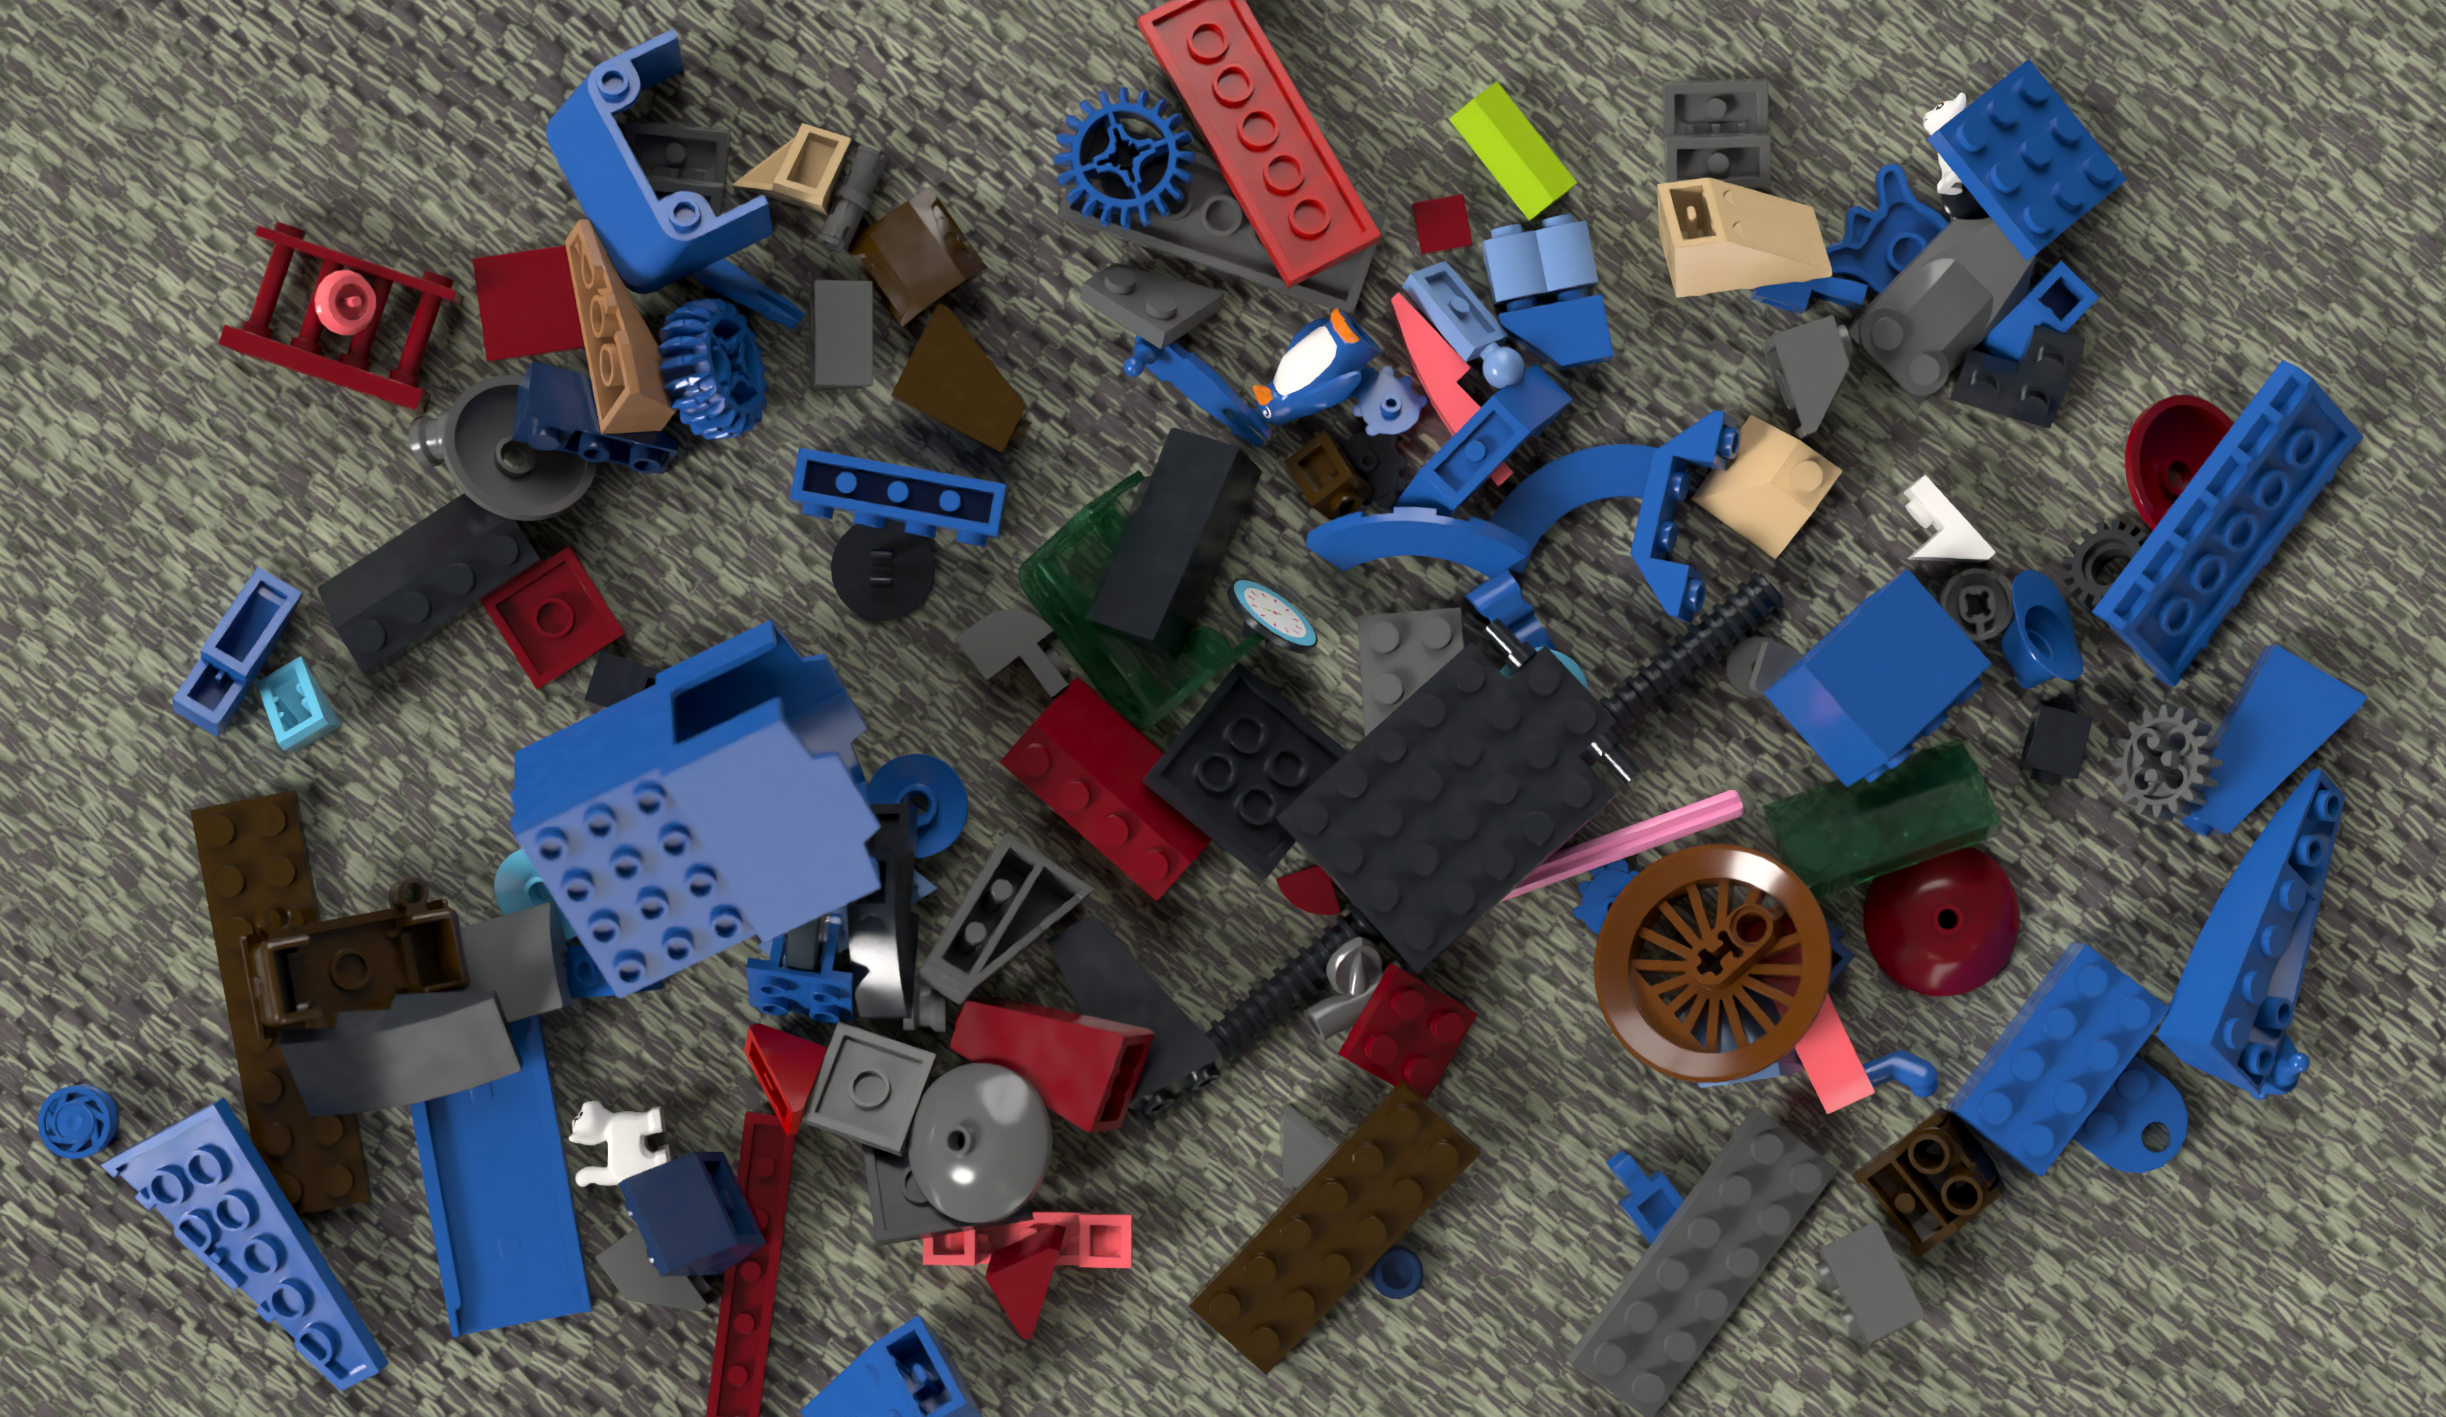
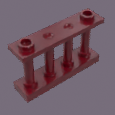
(304, 352)

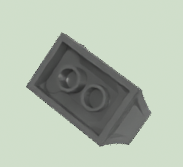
(1943, 304)

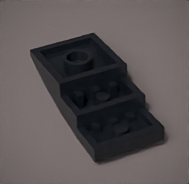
(402, 1054)

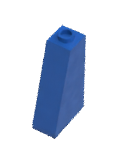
(2268, 733)

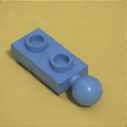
(1465, 322)

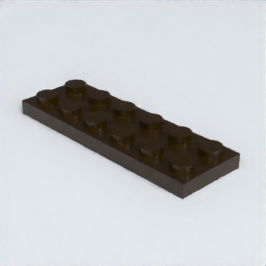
(1334, 1226)

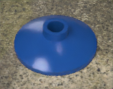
(941, 786)

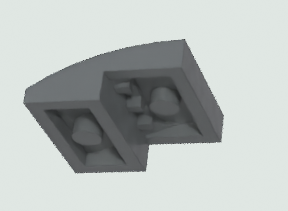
(1717, 131)
(682, 158)
(519, 960)

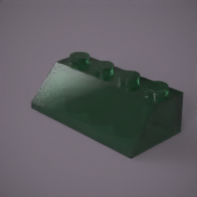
(1874, 828)

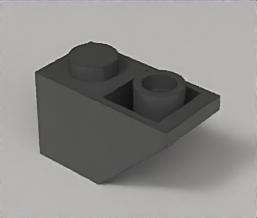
(641, 1282)

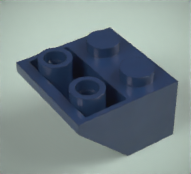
(692, 1215)

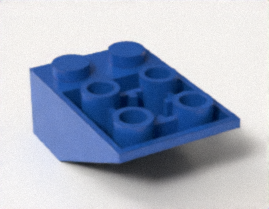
(898, 1377)

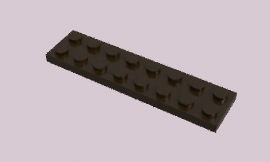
(248, 859)

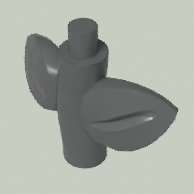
(1355, 975)

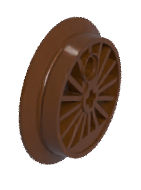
(1650, 1025)

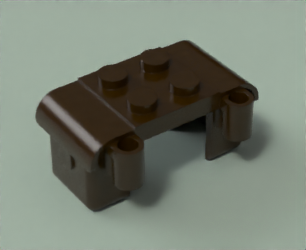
(352, 962)

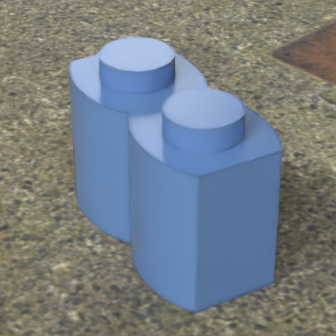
(1539, 261)

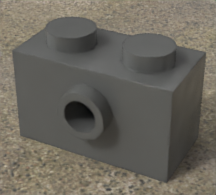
(1870, 1284)

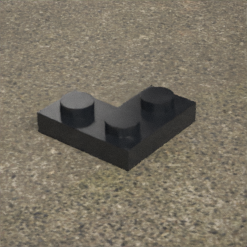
(2024, 389)

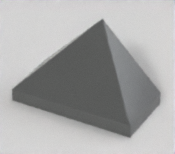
(1301, 1147)

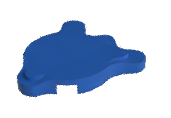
(1887, 239)

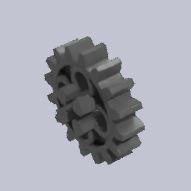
(2166, 733)

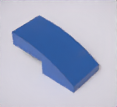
(1795, 295)

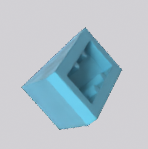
(296, 706)

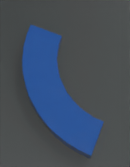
(1569, 483)
(1417, 532)

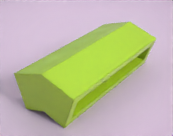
(1513, 151)

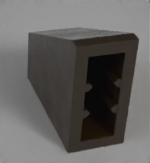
(961, 387)

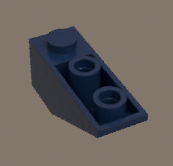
(561, 414)

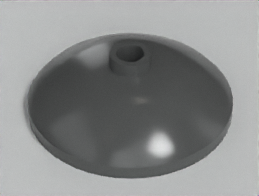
(480, 438)
(1004, 1145)

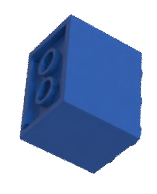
(1879, 681)

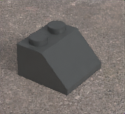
(1808, 370)

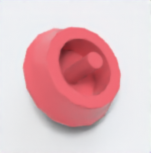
(345, 302)

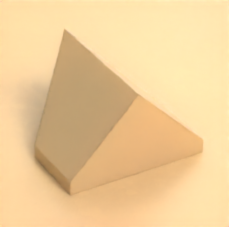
(801, 170)

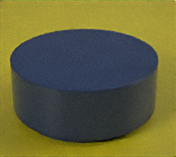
(1397, 1273)

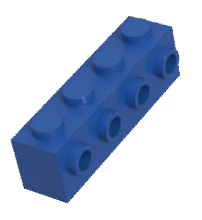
(900, 494)

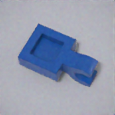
(1650, 1199)

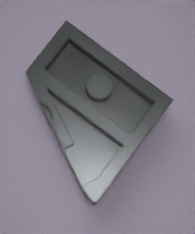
(1150, 303)

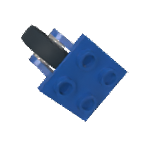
(781, 990)

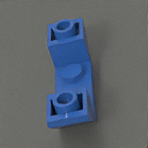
(1486, 443)
(1703, 444)

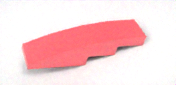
(1438, 371)

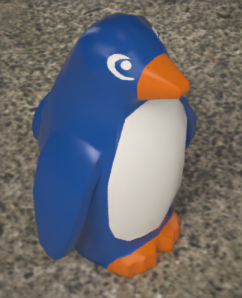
(1317, 369)

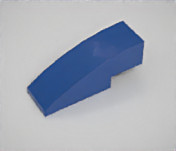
(236, 652)

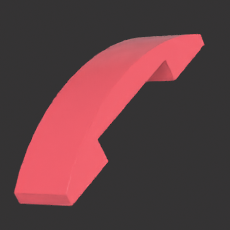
(1826, 1046)
(1088, 1241)

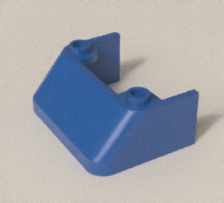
(644, 237)

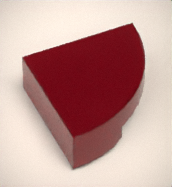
(1310, 891)

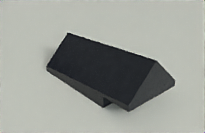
(1174, 542)

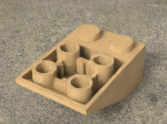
(1736, 238)

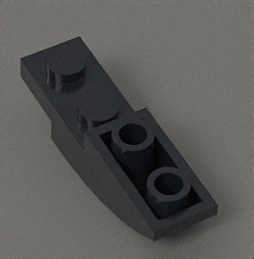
(882, 923)

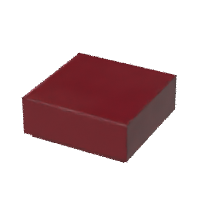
(1442, 224)

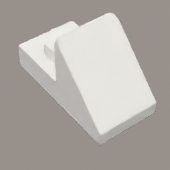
(1954, 536)

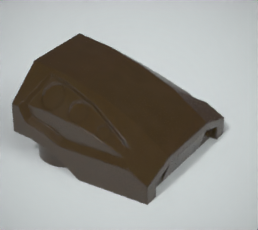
(916, 256)
(1921, 1187)

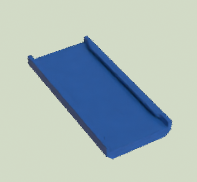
(2228, 522)
(503, 1197)

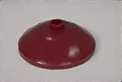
(2169, 449)
(1905, 929)

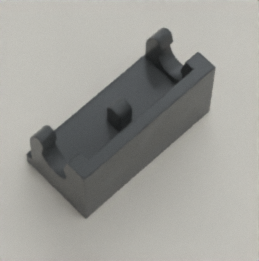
(841, 334)

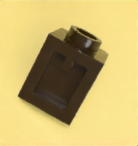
(1328, 477)

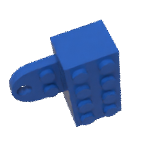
(2074, 1073)

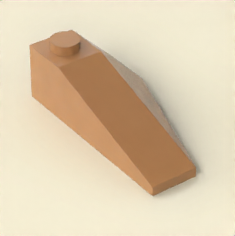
(616, 342)

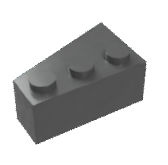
(1000, 917)

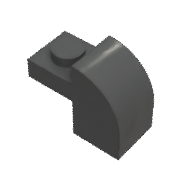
(1011, 635)

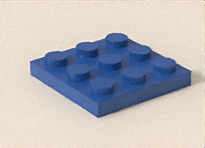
(2027, 159)

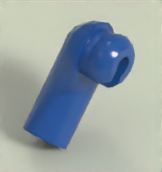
(1905, 1068)

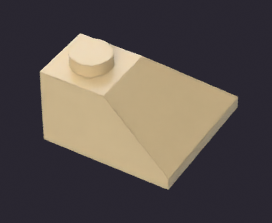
(1767, 486)

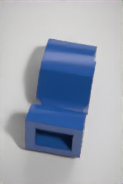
(1503, 599)

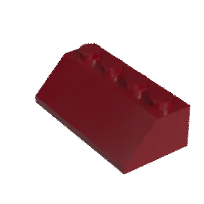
(1091, 773)

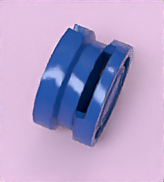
(78, 1121)

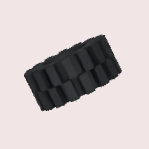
(2094, 555)

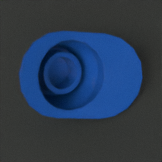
(2041, 635)

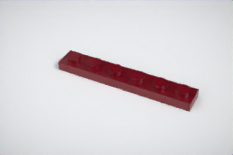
(752, 1283)

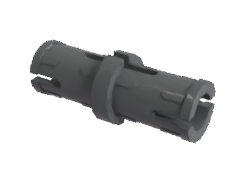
(852, 199)

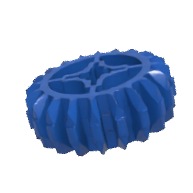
(1147, 150)
(713, 369)

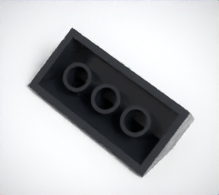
(426, 581)

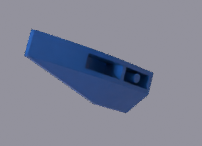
(2256, 944)

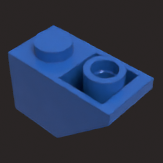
(2051, 303)
(1562, 332)

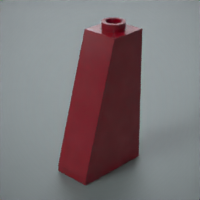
(1073, 1060)

